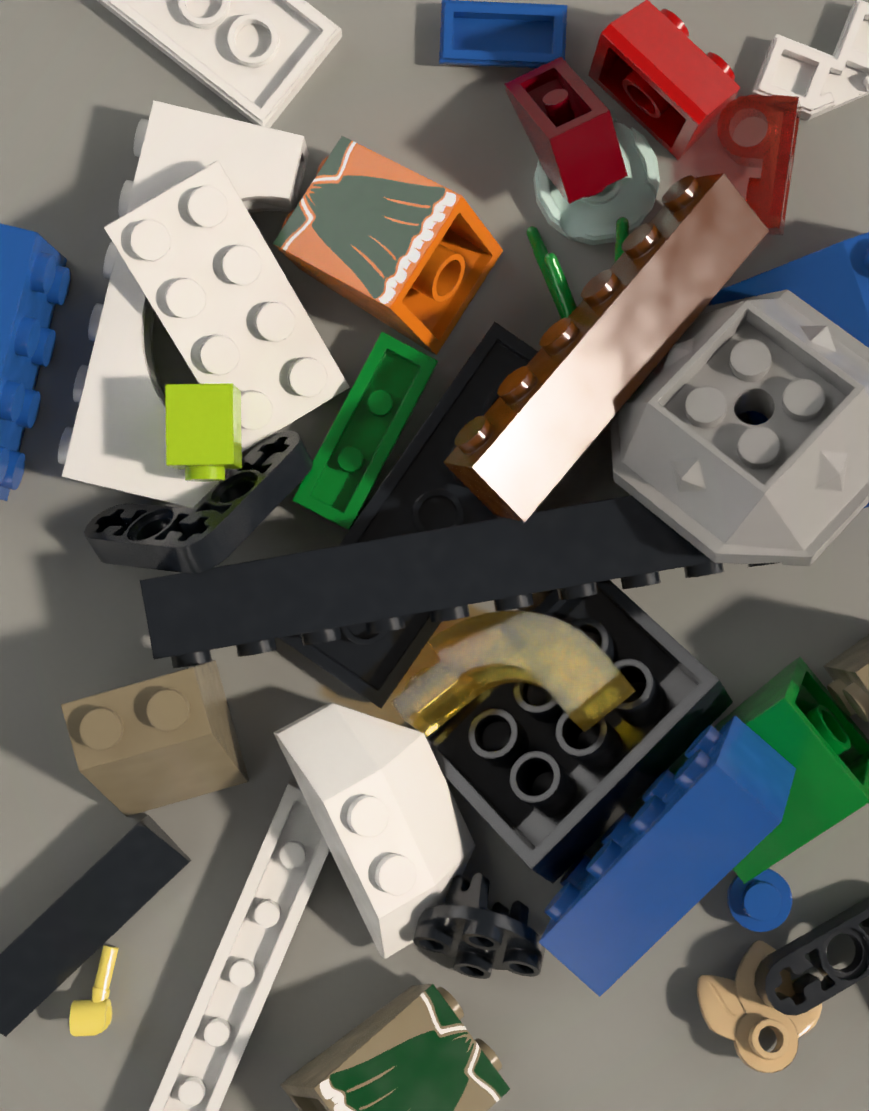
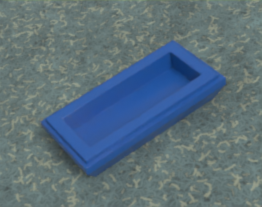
(501, 33)

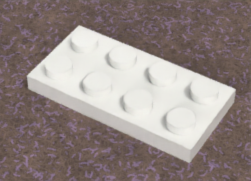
(227, 301)

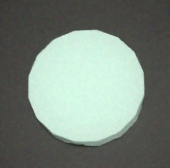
(595, 217)

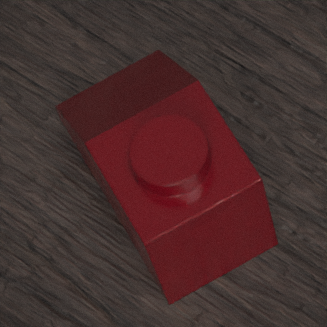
(568, 129)

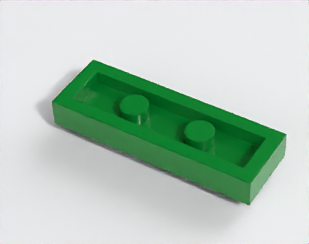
(365, 431)

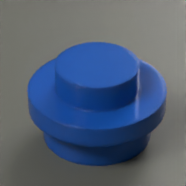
(760, 902)

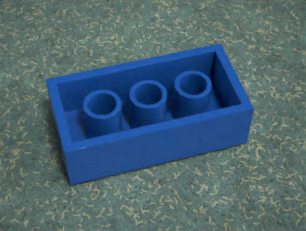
(30, 287)
(667, 854)

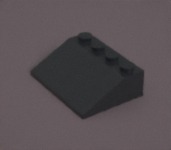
(547, 779)

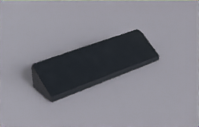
(85, 918)

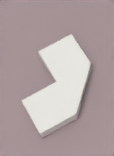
(817, 77)

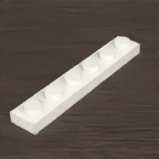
(246, 960)

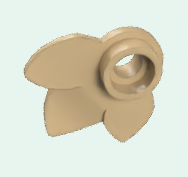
(739, 1013)

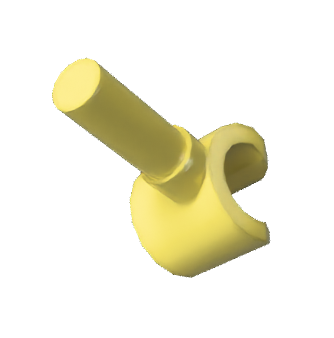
(95, 1015)

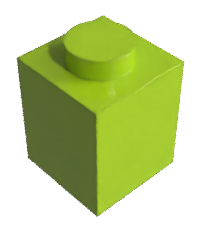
(203, 430)

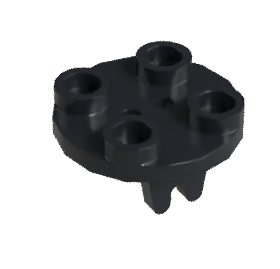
(480, 936)

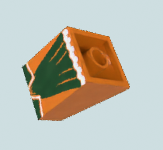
(390, 243)

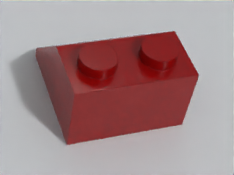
(662, 76)

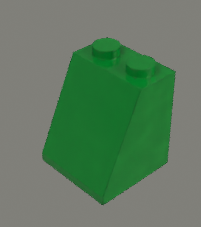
(823, 745)

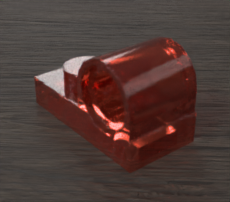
(774, 154)

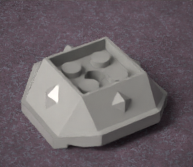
(739, 486)

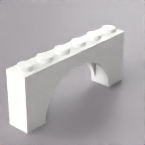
(121, 404)

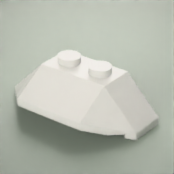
(380, 815)

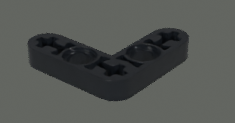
(211, 530)
(791, 957)

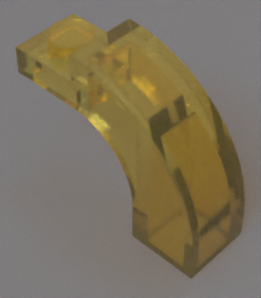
(510, 649)

